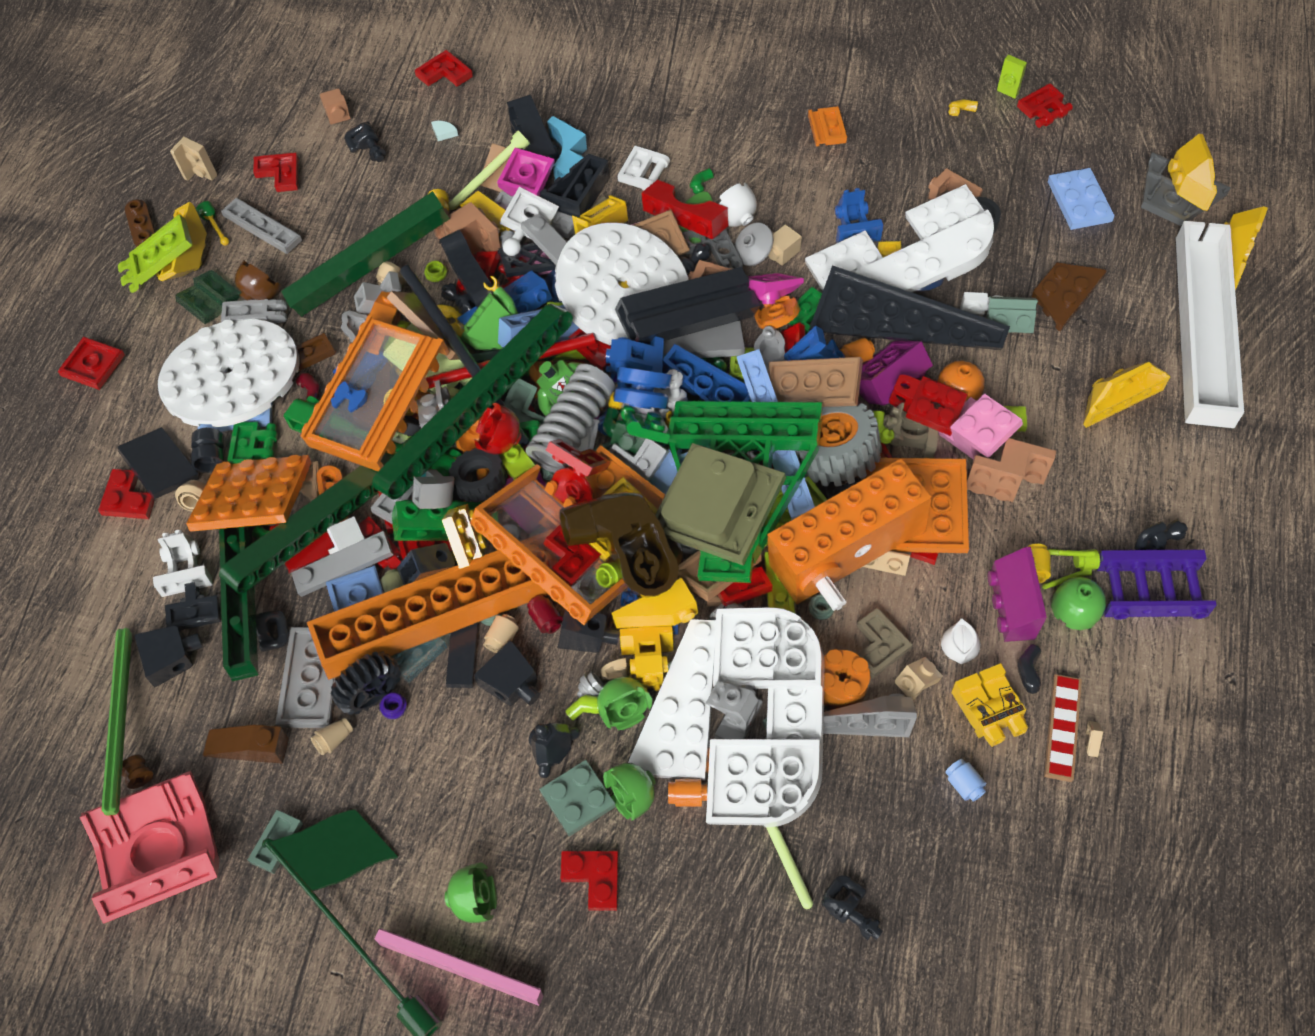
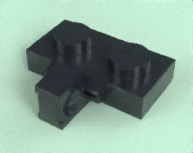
(193, 610)

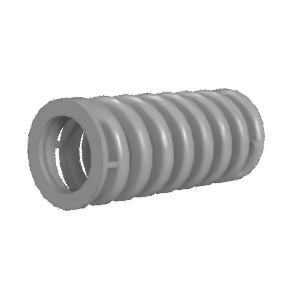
(568, 425)

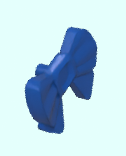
(356, 398)

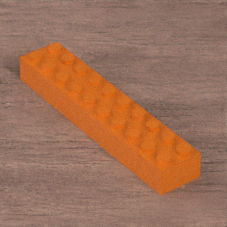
(421, 611)

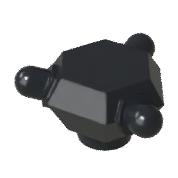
(551, 745)

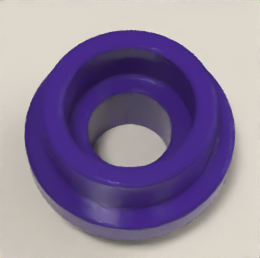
(390, 699)

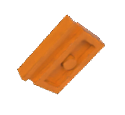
(827, 126)

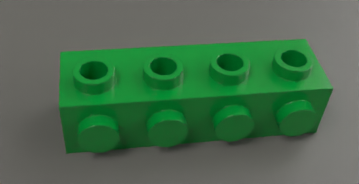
(422, 524)

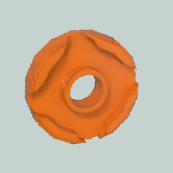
(777, 314)

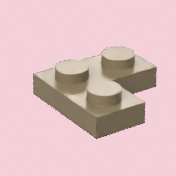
(887, 642)

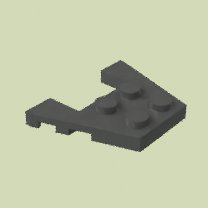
(1161, 196)

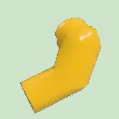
(963, 104)

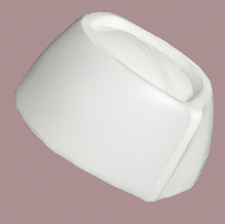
(961, 642)

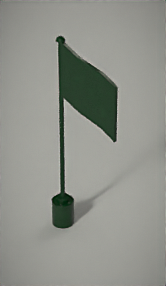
(331, 855)

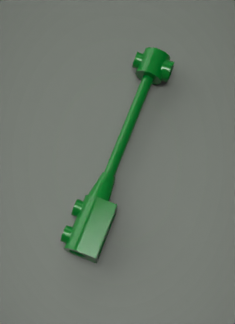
(301, 411)

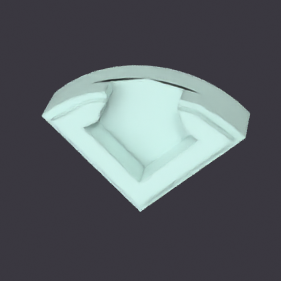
(444, 130)

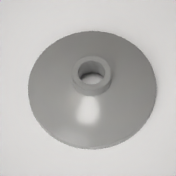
(754, 243)

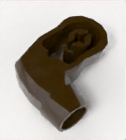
(631, 537)

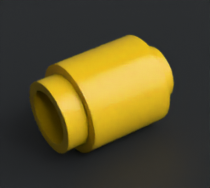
(1042, 561)

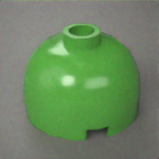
(1079, 603)
(623, 702)
(631, 789)
(471, 894)

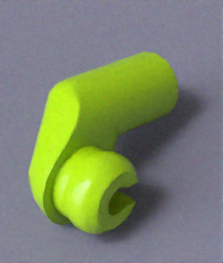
(885, 434)
(584, 704)

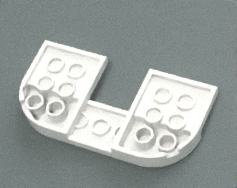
(953, 241)
(780, 775)

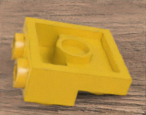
(462, 536)

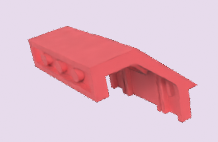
(151, 846)

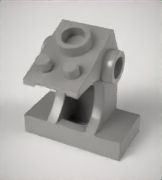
(739, 707)

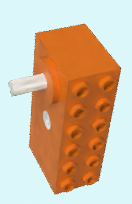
(848, 533)

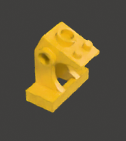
(647, 646)

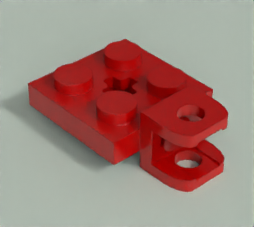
(920, 398)

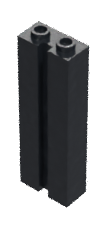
(687, 306)

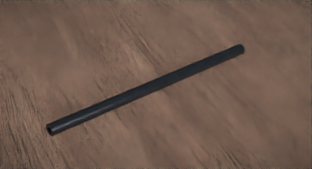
(447, 331)

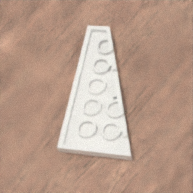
(678, 725)

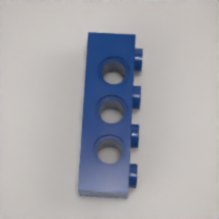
(527, 293)

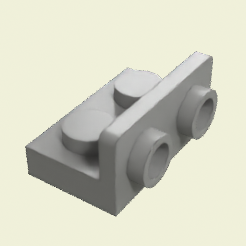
(432, 403)

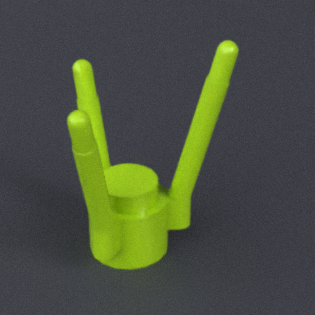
(1084, 559)

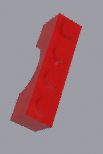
(704, 218)

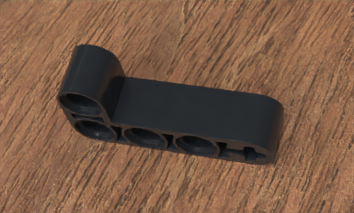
(466, 266)

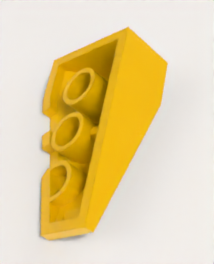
(1244, 229)

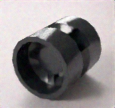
(206, 449)

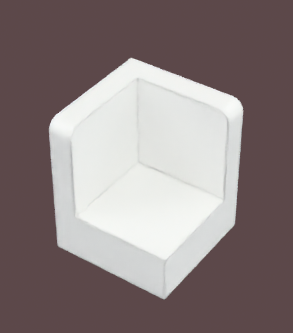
(344, 534)

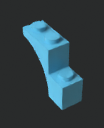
(572, 144)

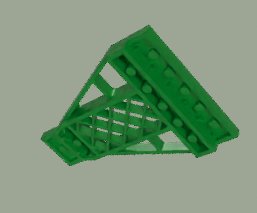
(742, 429)

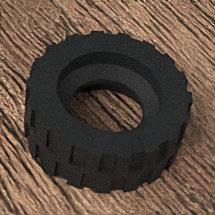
(481, 489)

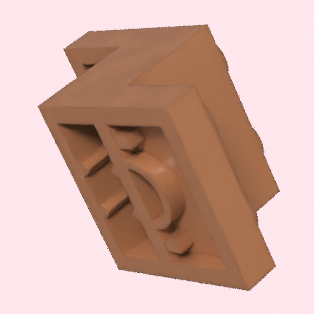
(474, 226)
(1015, 463)

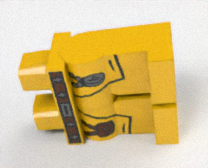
(990, 704)

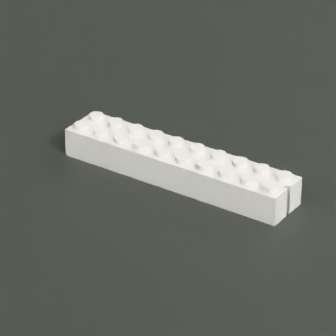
(1209, 326)

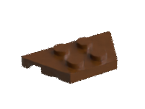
(1066, 290)

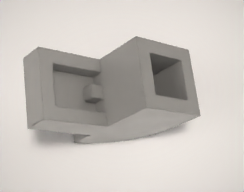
(369, 292)
(433, 490)

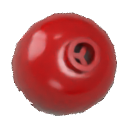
(498, 430)

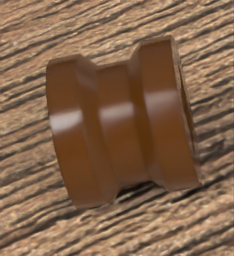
(136, 772)

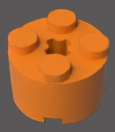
(852, 670)

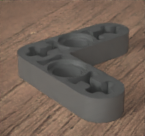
(717, 243)

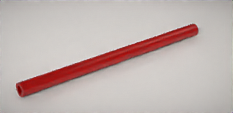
(555, 349)

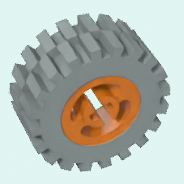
(846, 445)

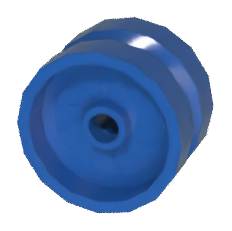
(642, 388)

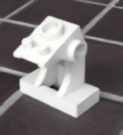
(175, 549)

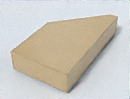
(309, 486)

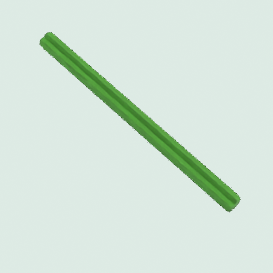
(116, 723)

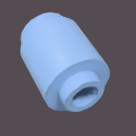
(966, 780)

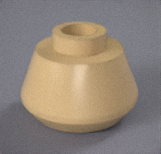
(388, 266)
(189, 493)

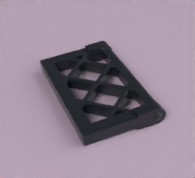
(507, 261)

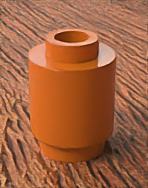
(859, 348)
(687, 792)

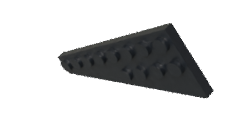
(877, 310)

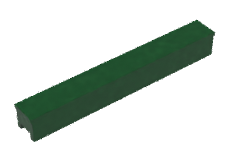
(365, 254)
(237, 612)

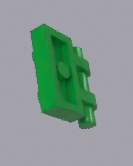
(245, 442)

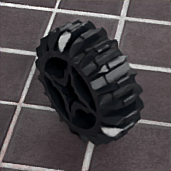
(365, 682)

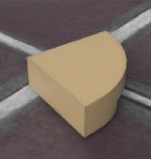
(614, 670)
(1095, 732)

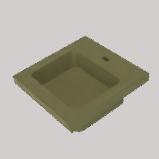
(714, 500)

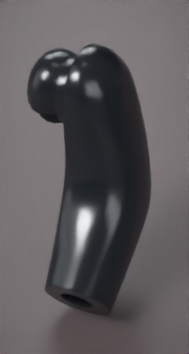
(1027, 671)

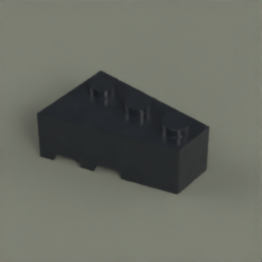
(526, 119)
(579, 187)

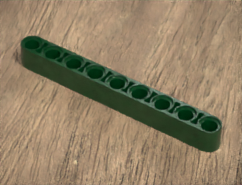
(300, 530)

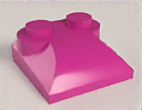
(525, 171)
(772, 286)

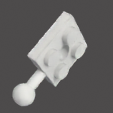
(514, 215)

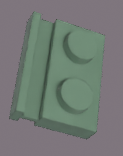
(1013, 312)

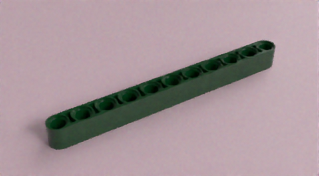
(472, 401)

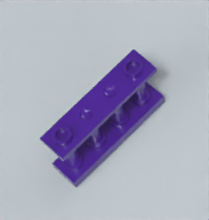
(1163, 562)

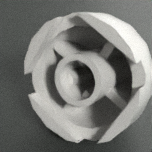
(740, 204)

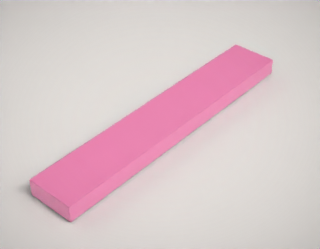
(459, 966)

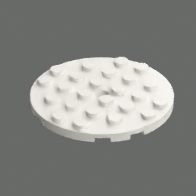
(601, 258)
(196, 380)

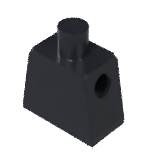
(426, 562)
(588, 636)
(166, 653)
(508, 676)

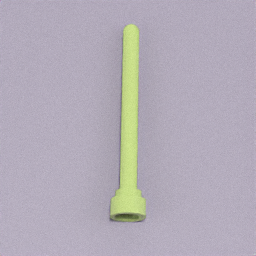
(518, 141)
(790, 867)

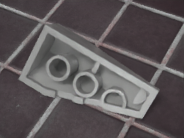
(880, 716)

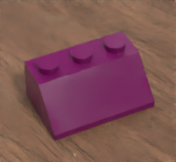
(882, 371)
(1017, 596)

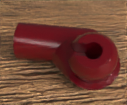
(309, 382)

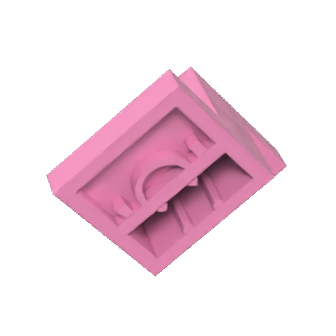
(982, 427)

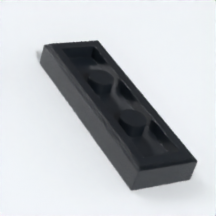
(462, 657)

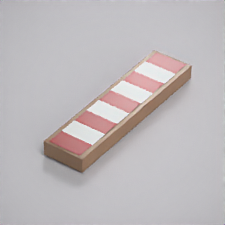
(1063, 728)

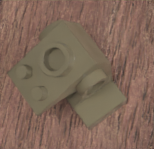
(925, 437)

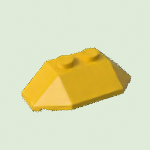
(1194, 173)
(191, 258)
(1123, 390)

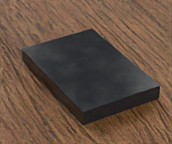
(157, 462)

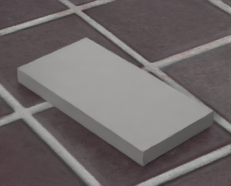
(713, 342)
(305, 687)

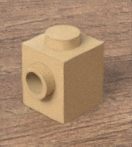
(785, 245)

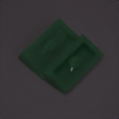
(206, 296)

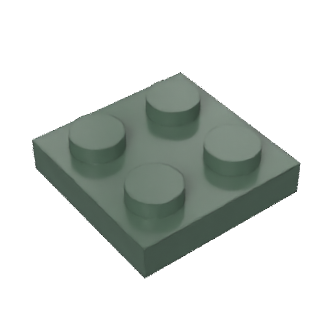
(577, 798)

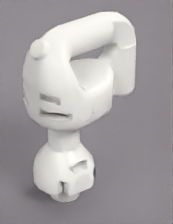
(674, 392)

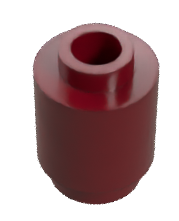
(544, 614)

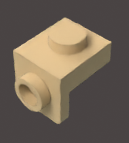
(918, 677)

